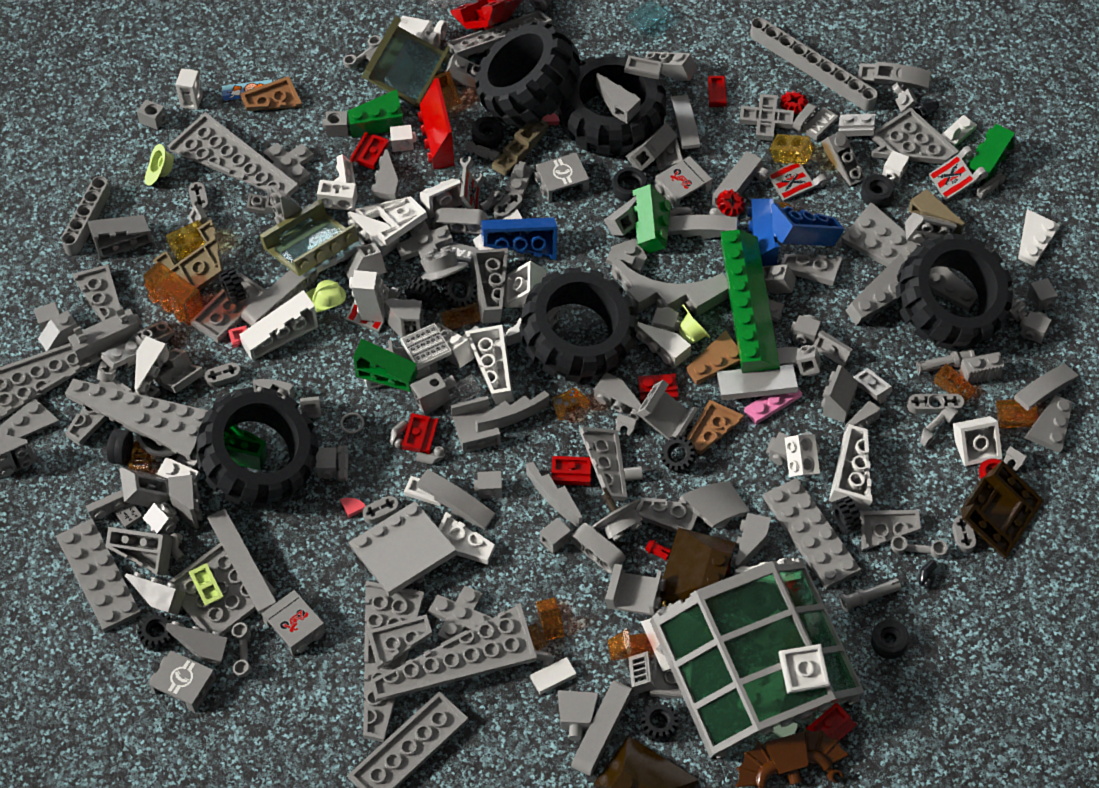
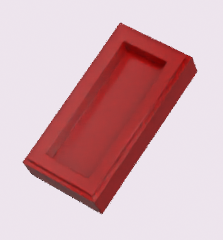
(717, 91)

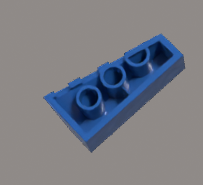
(761, 226)
(804, 227)
(527, 235)

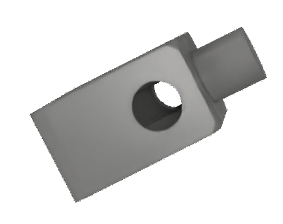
(432, 392)
(576, 711)

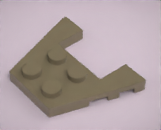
(201, 265)

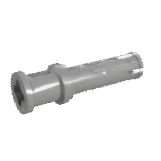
(953, 359)
(862, 597)

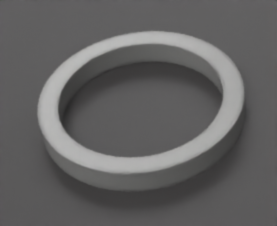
(348, 415)

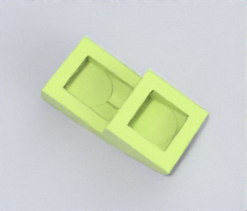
(206, 584)

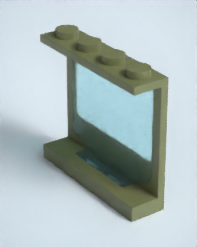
(405, 64)
(307, 238)

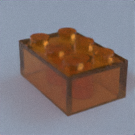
(172, 293)

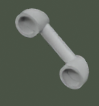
(352, 61)
(948, 414)
(937, 550)
(242, 634)

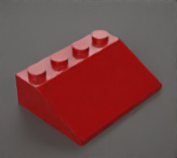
(436, 128)

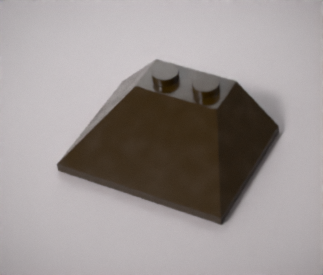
(1001, 508)
(694, 564)
(642, 768)

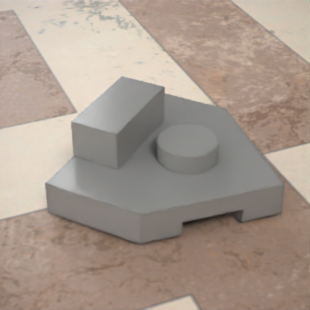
(630, 254)

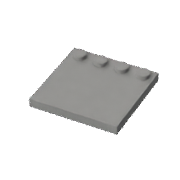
(402, 548)
(226, 612)

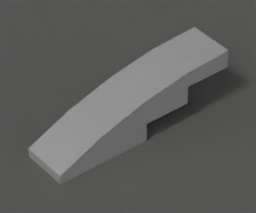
(685, 121)
(705, 225)
(1046, 386)
(507, 414)
(557, 498)
(457, 499)

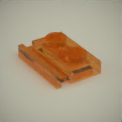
(1012, 414)

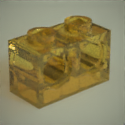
(791, 149)
(185, 240)

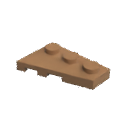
(270, 96)
(718, 356)
(713, 425)

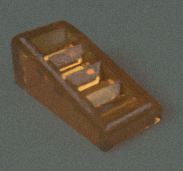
(953, 375)
(133, 460)

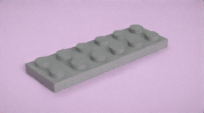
(485, 39)
(811, 533)
(98, 575)
(410, 745)

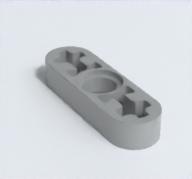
(929, 409)

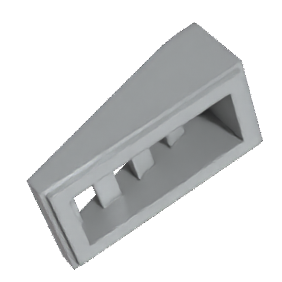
(865, 416)
(646, 684)

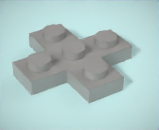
(766, 117)
(290, 162)
(423, 241)
(459, 614)

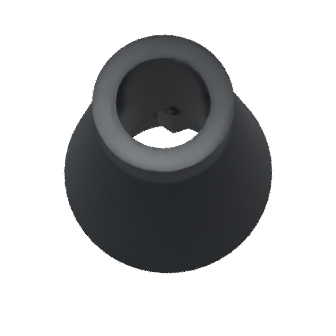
(925, 109)

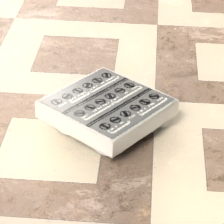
(426, 346)

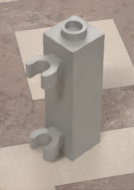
(741, 176)
(104, 334)

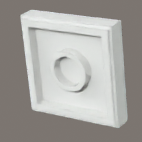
(804, 668)

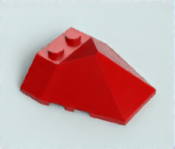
(485, 13)

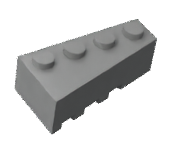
(489, 274)
(877, 295)

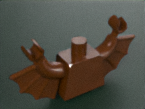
(789, 756)

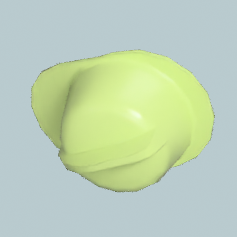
(160, 164)
(327, 295)
(691, 329)

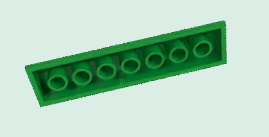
(749, 301)

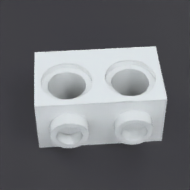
(189, 89)
(337, 195)
(802, 455)

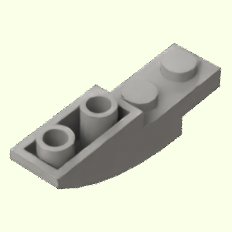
(892, 73)
(126, 353)

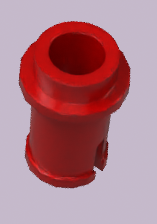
(657, 549)

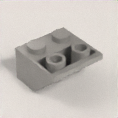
(923, 227)
(366, 259)
(404, 315)
(839, 394)
(14, 455)
(143, 487)
(186, 499)

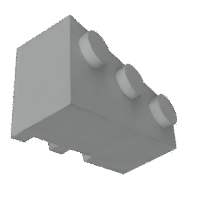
(119, 234)
(142, 547)

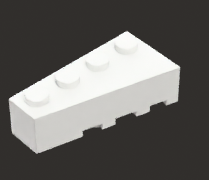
(369, 295)
(280, 326)
(492, 357)
(853, 468)

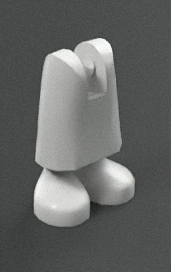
(424, 29)

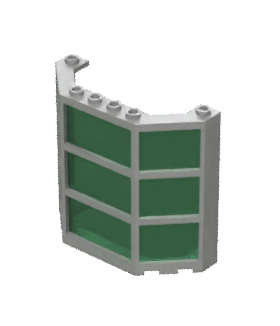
(728, 659)

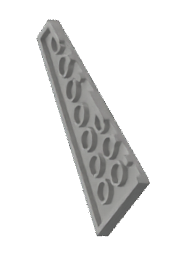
(221, 150)
(884, 240)
(39, 374)
(149, 417)
(379, 612)
(482, 650)

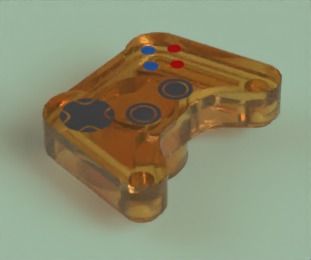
(568, 401)

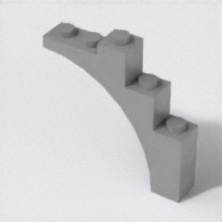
(696, 296)

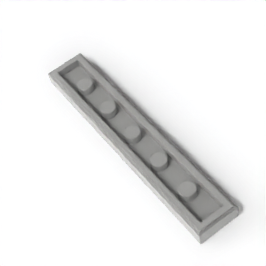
(241, 561)

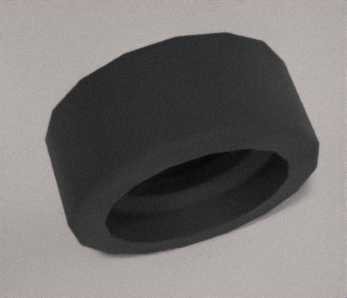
(624, 174)

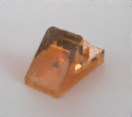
(448, 89)
(550, 618)
(627, 645)

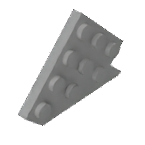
(914, 138)

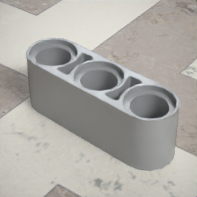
(459, 219)
(597, 547)

